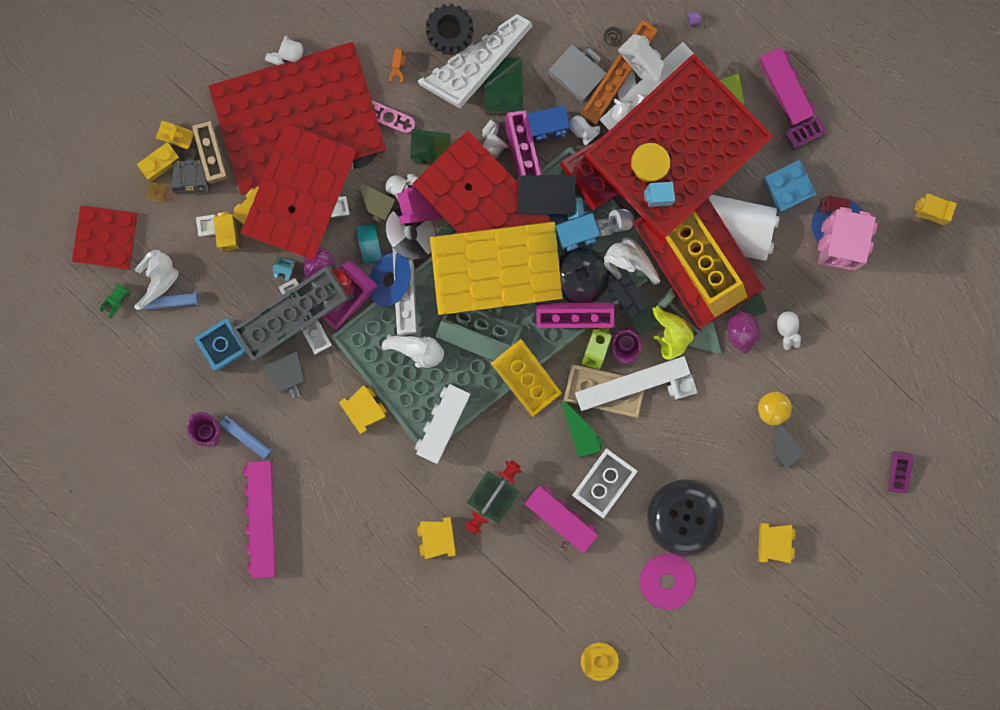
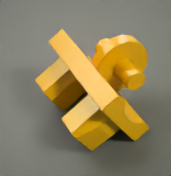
(175, 135)

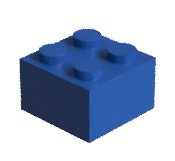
(549, 124)

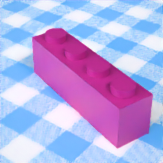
(786, 87)
(521, 143)
(575, 315)
(560, 519)

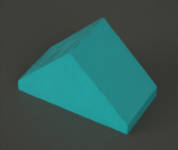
(369, 243)

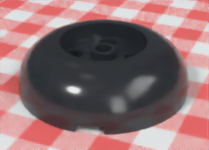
(666, 529)

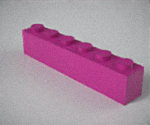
(260, 519)

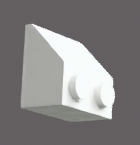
(642, 57)

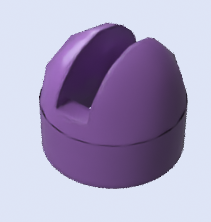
(694, 19)

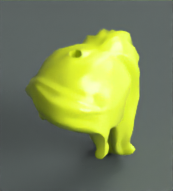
(677, 334)

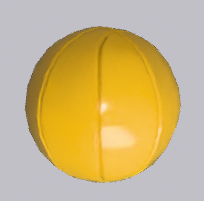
(774, 408)

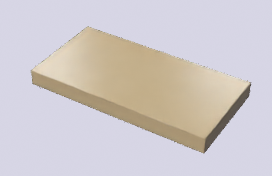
(584, 378)

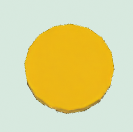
(650, 162)
(599, 661)

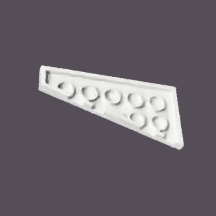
(473, 65)

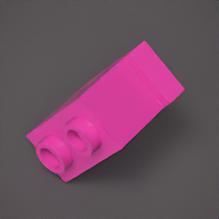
(416, 207)

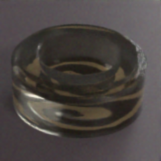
(613, 36)

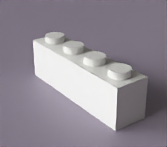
(443, 423)

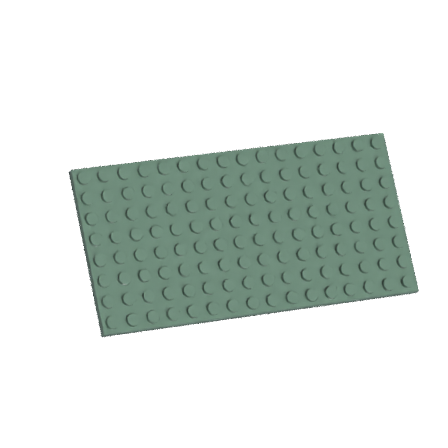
(415, 391)

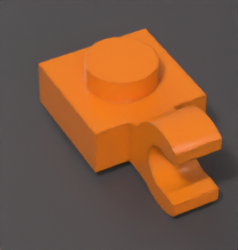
(398, 61)

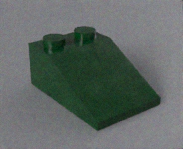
(505, 88)
(428, 145)

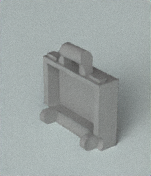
(578, 72)

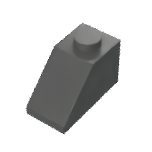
(785, 448)

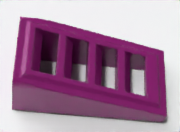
(792, 140)
(907, 472)

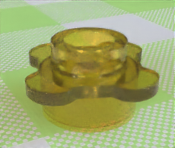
(151, 192)

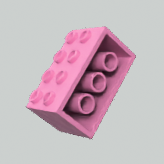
(846, 239)

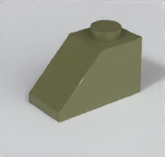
(377, 203)

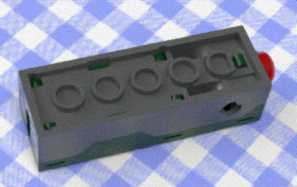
(294, 312)

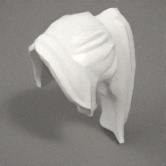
(629, 256)
(162, 276)
(424, 350)

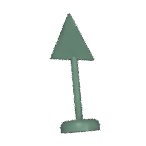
(704, 338)

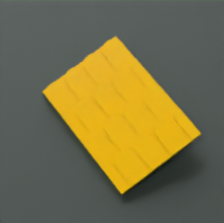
(496, 268)

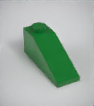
(582, 435)

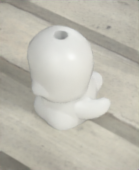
(583, 130)

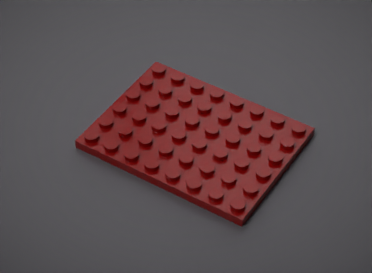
(316, 93)
(700, 129)

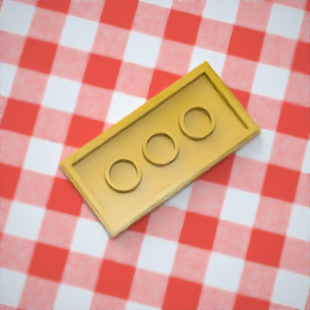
(526, 378)

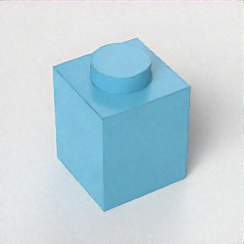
(659, 194)

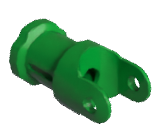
(114, 299)

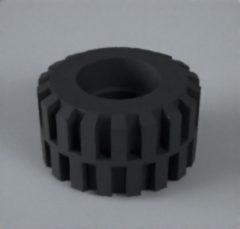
(449, 13)

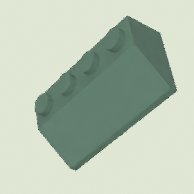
(479, 332)

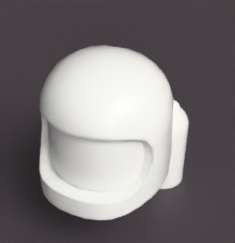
(289, 51)
(622, 107)
(493, 142)
(397, 184)
(618, 221)
(788, 327)

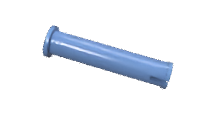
(173, 301)
(245, 438)

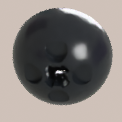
(588, 286)

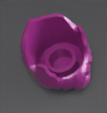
(322, 259)
(743, 331)
(626, 345)
(203, 429)

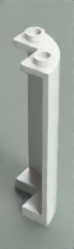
(749, 225)

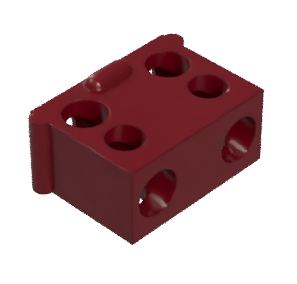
(830, 204)

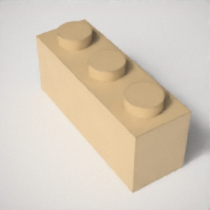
(210, 152)

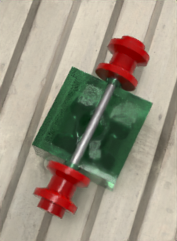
(493, 497)

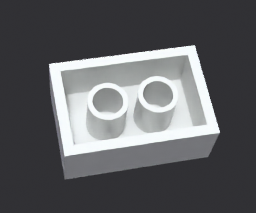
(604, 483)

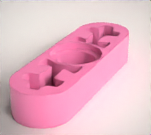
(403, 118)

